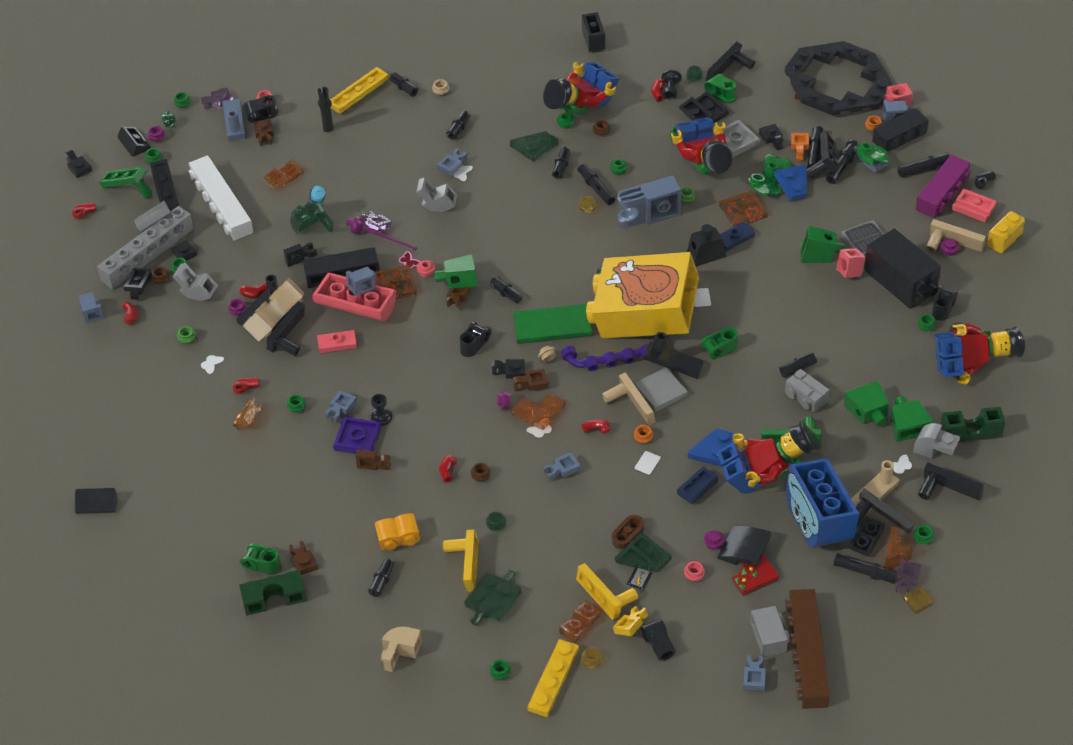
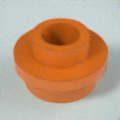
(873, 122)
(643, 434)

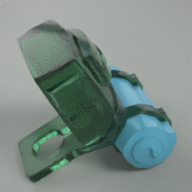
(311, 212)

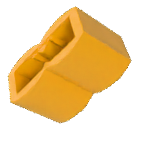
(397, 531)

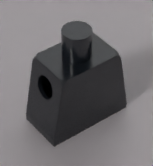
(706, 245)

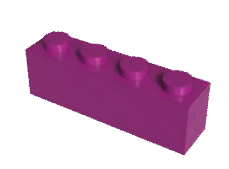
(943, 186)

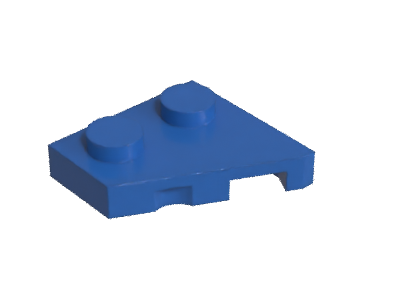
(793, 181)
(707, 448)

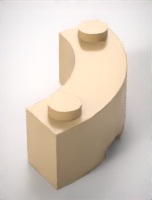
(270, 313)

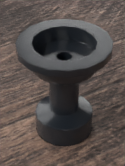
(671, 78)
(380, 413)

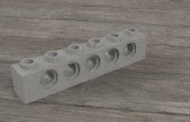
(145, 247)

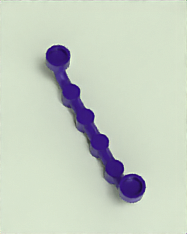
(610, 358)

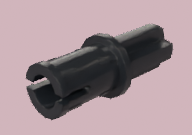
(403, 84)
(458, 125)
(561, 163)
(505, 289)
(798, 364)
(381, 578)

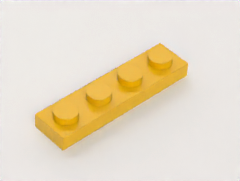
(359, 90)
(553, 678)

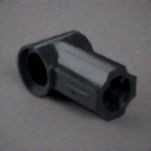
(656, 634)

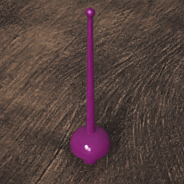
(358, 224)

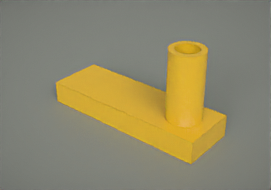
(470, 546)
(601, 594)

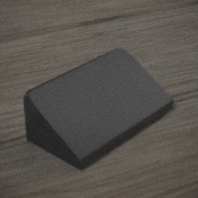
(133, 140)
(95, 500)

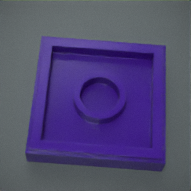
(357, 435)

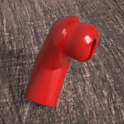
(655, 90)
(81, 209)
(253, 292)
(131, 313)
(244, 383)
(595, 424)
(447, 462)

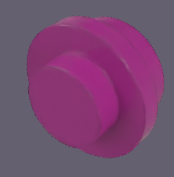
(155, 133)
(949, 247)
(237, 307)
(503, 400)
(714, 539)

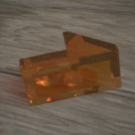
(896, 551)

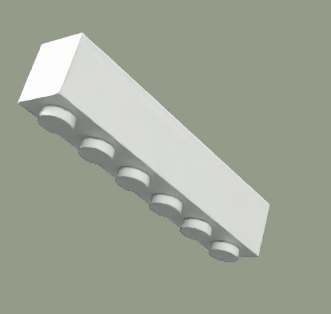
(220, 198)

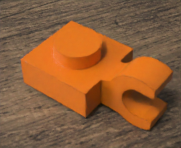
(799, 142)

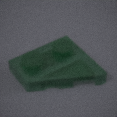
(534, 145)
(644, 554)

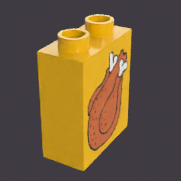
(644, 295)

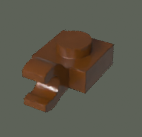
(533, 379)

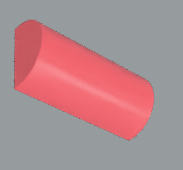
(373, 304)

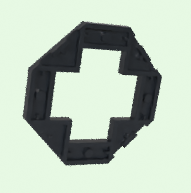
(826, 53)

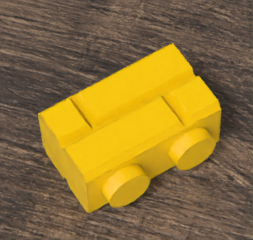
(1006, 232)

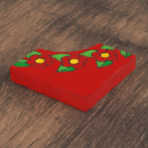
(754, 578)

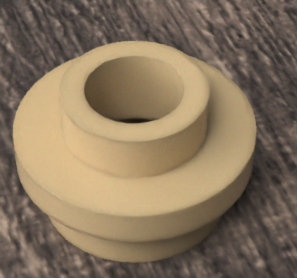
(440, 87)
(547, 354)

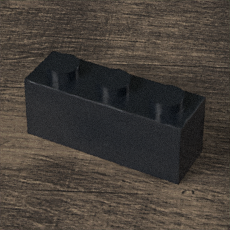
(900, 130)

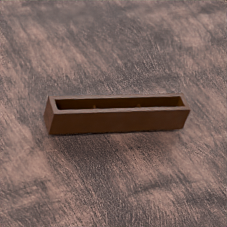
(808, 647)

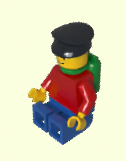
(579, 93)
(699, 145)
(969, 347)
(765, 459)

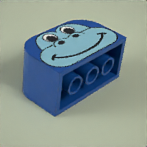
(820, 503)

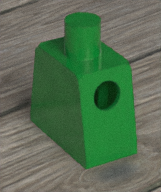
(819, 246)
(458, 272)
(868, 403)
(908, 418)

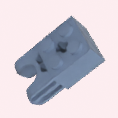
(649, 202)

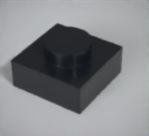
(184, 250)

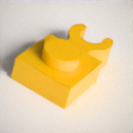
(630, 623)

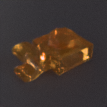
(246, 416)

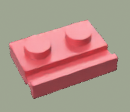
(974, 205)

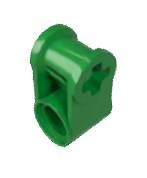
(721, 88)
(721, 342)
(261, 559)

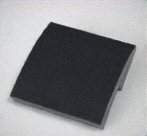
(703, 107)
(744, 545)

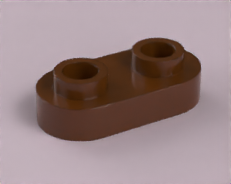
(626, 532)

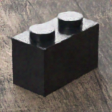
(593, 31)

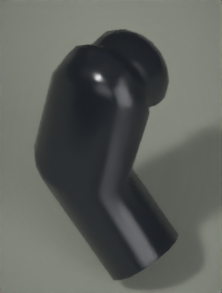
(981, 179)

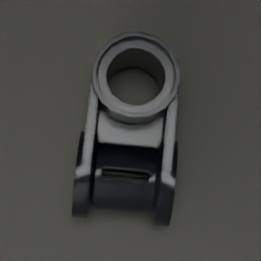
(259, 109)
(943, 302)
(473, 339)

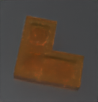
(540, 414)

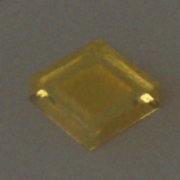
(918, 600)

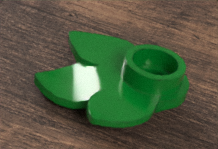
(872, 153)
(772, 164)
(764, 184)

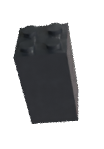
(902, 268)

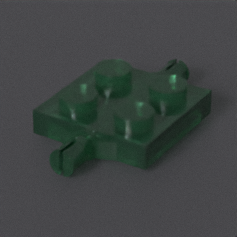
(492, 597)

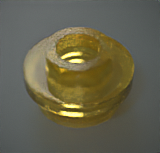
(587, 204)
(591, 653)

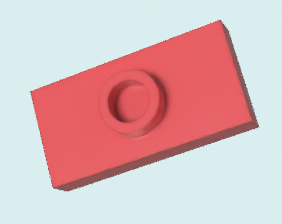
(336, 341)

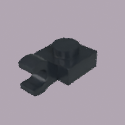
(772, 135)
(77, 166)
(296, 254)
(511, 367)

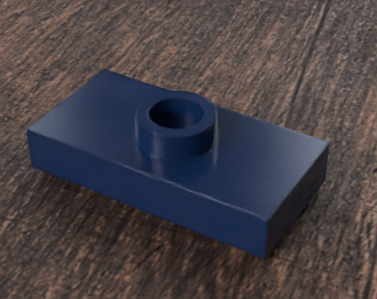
(737, 235)
(697, 485)

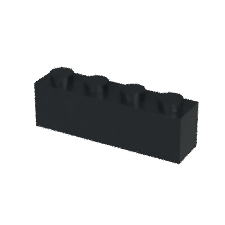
(317, 268)

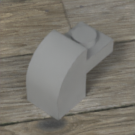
(436, 199)
(194, 286)
(933, 438)

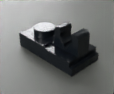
(137, 282)

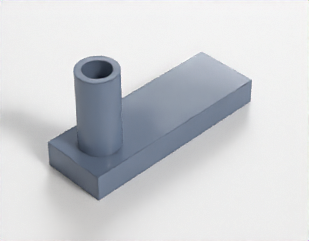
(234, 120)

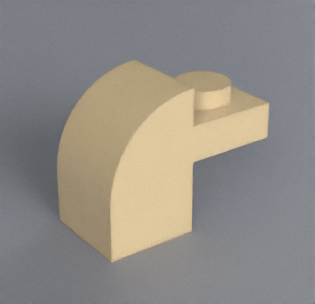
(400, 641)

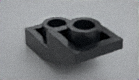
(867, 536)

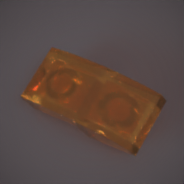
(284, 175)
(581, 621)

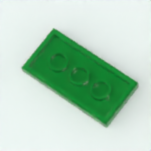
(551, 323)

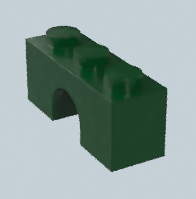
(987, 425)
(287, 585)

